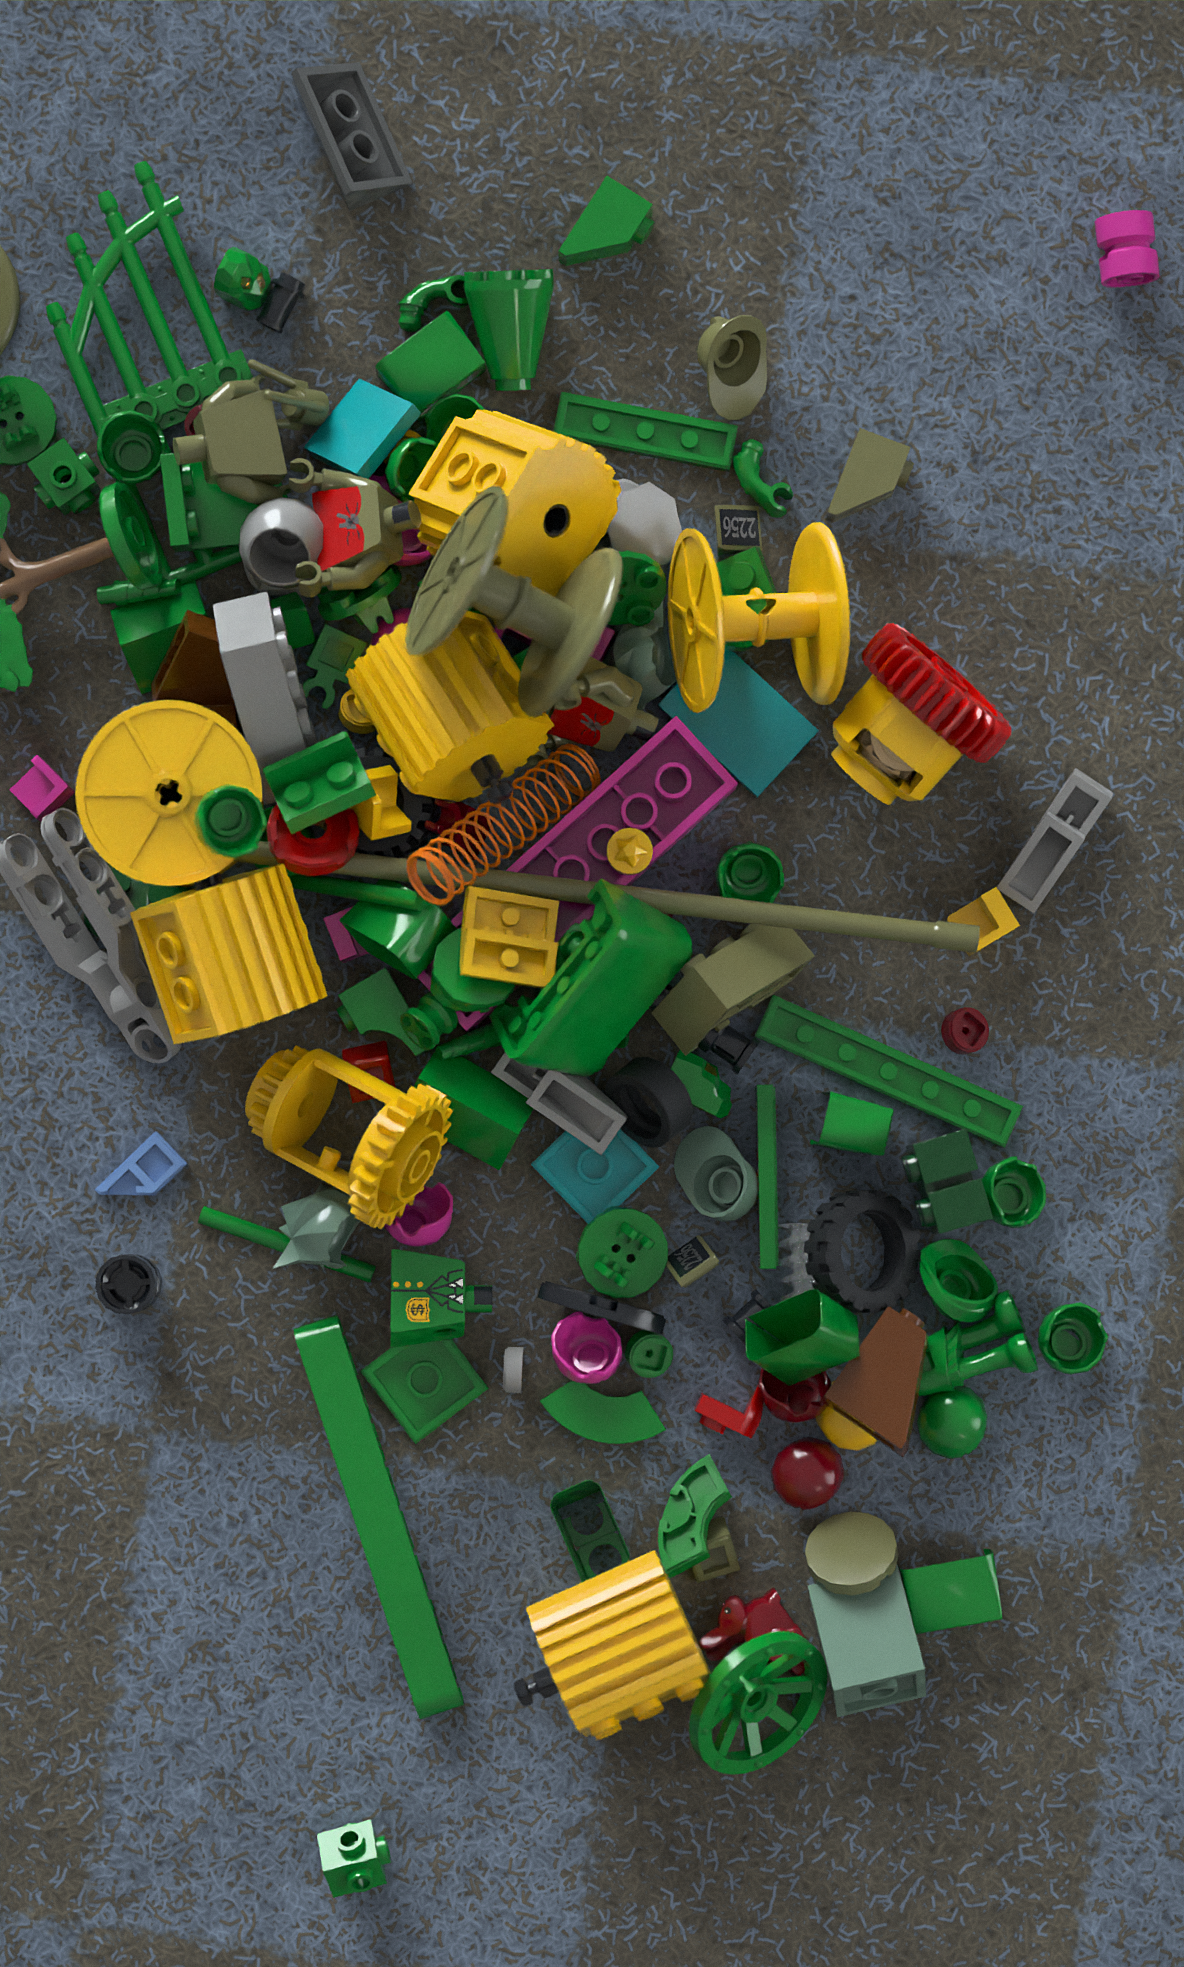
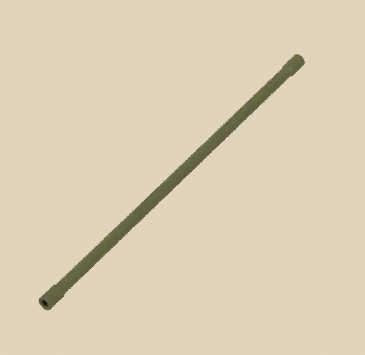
(937, 934)

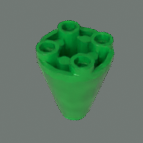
(510, 321)

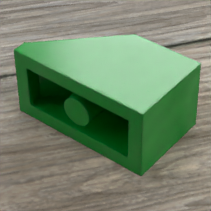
(608, 225)

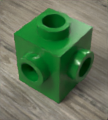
(54, 467)
(353, 1858)

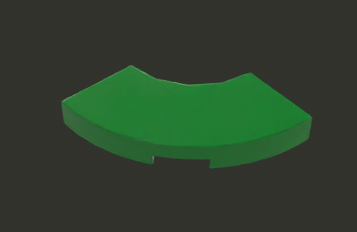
(602, 1416)
(688, 1515)

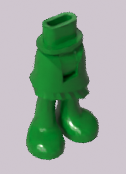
(945, 1357)

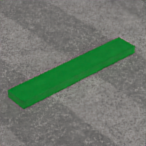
(888, 1071)

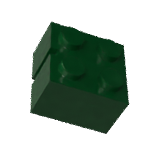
(945, 1182)

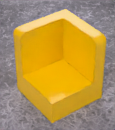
(380, 815)
(990, 914)

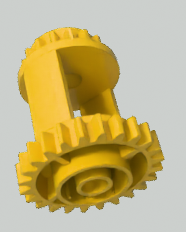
(395, 1151)

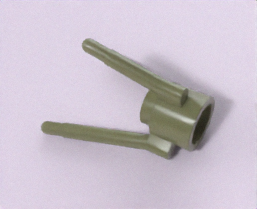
(299, 403)

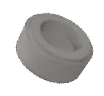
(513, 1369)

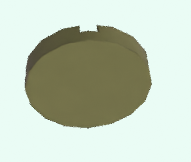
(851, 1553)

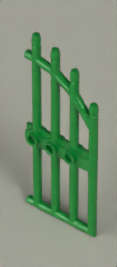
(171, 398)

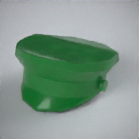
(461, 991)

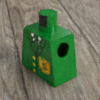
(431, 1298)

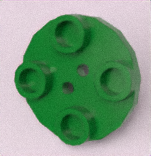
(33, 434)
(639, 592)
(361, 604)
(636, 1235)

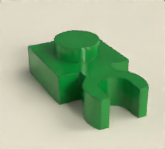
(332, 657)

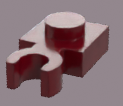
(449, 815)

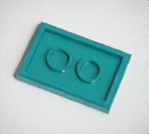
(746, 726)

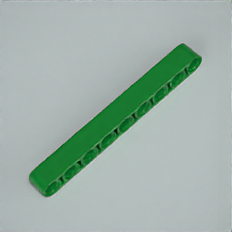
(378, 1516)

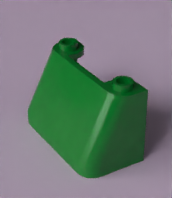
(600, 988)

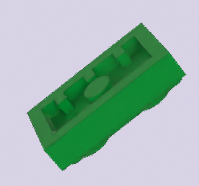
(318, 782)

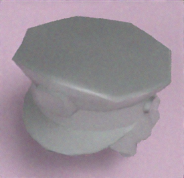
(644, 522)

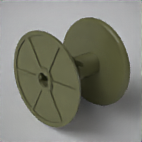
(561, 627)

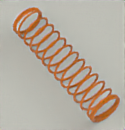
(440, 863)

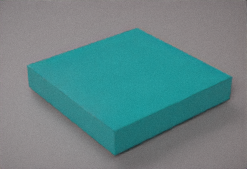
(362, 429)
(594, 1180)

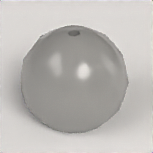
(278, 539)

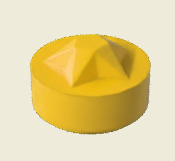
(352, 717)
(629, 851)

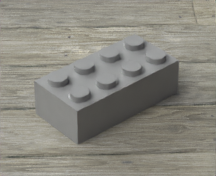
(263, 681)

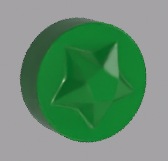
(649, 1353)

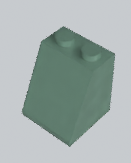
(868, 1646)

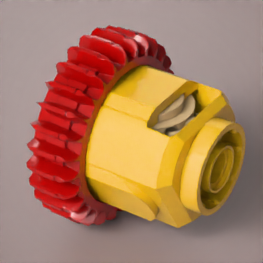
(912, 720)

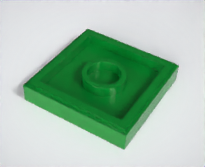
(424, 1384)

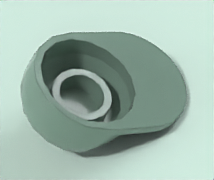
(715, 1175)

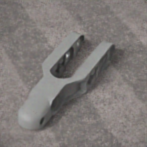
(116, 977)

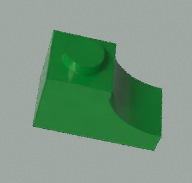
(376, 1007)

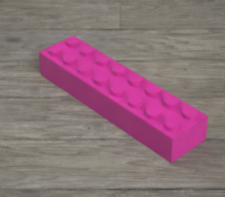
(657, 790)

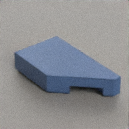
(145, 1169)

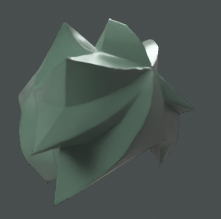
(644, 656)
(317, 1228)

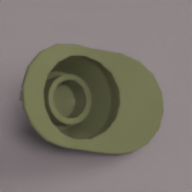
(735, 364)

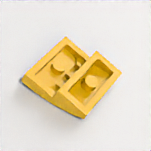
(508, 937)

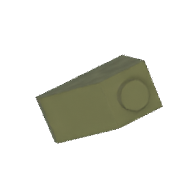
(869, 474)

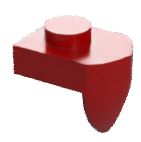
(720, 1416)

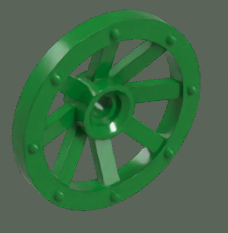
(751, 1696)

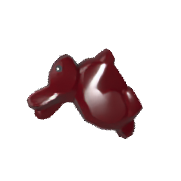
(744, 1622)

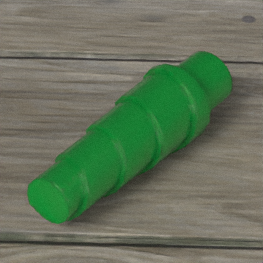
(124, 592)
(470, 1042)

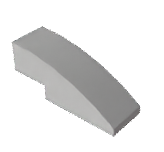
(1055, 840)
(566, 1100)

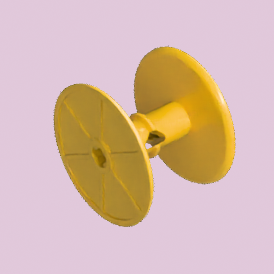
(810, 615)
(132, 765)

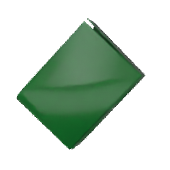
(431, 363)
(397, 934)
(855, 1126)
(813, 1334)
(587, 1542)
(952, 1593)

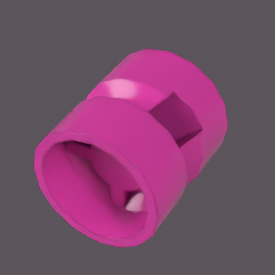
(1127, 249)

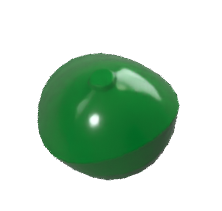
(957, 1280)

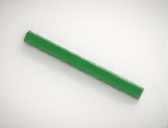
(359, 891)
(274, 1240)

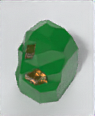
(242, 280)
(703, 1084)

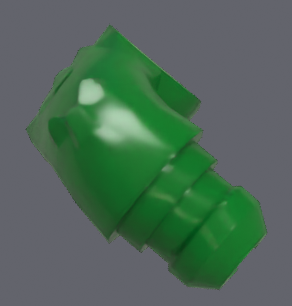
(416, 302)
(747, 469)

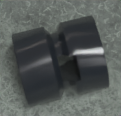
(128, 1283)

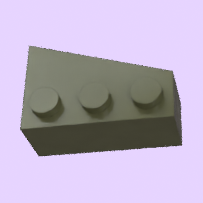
(729, 981)

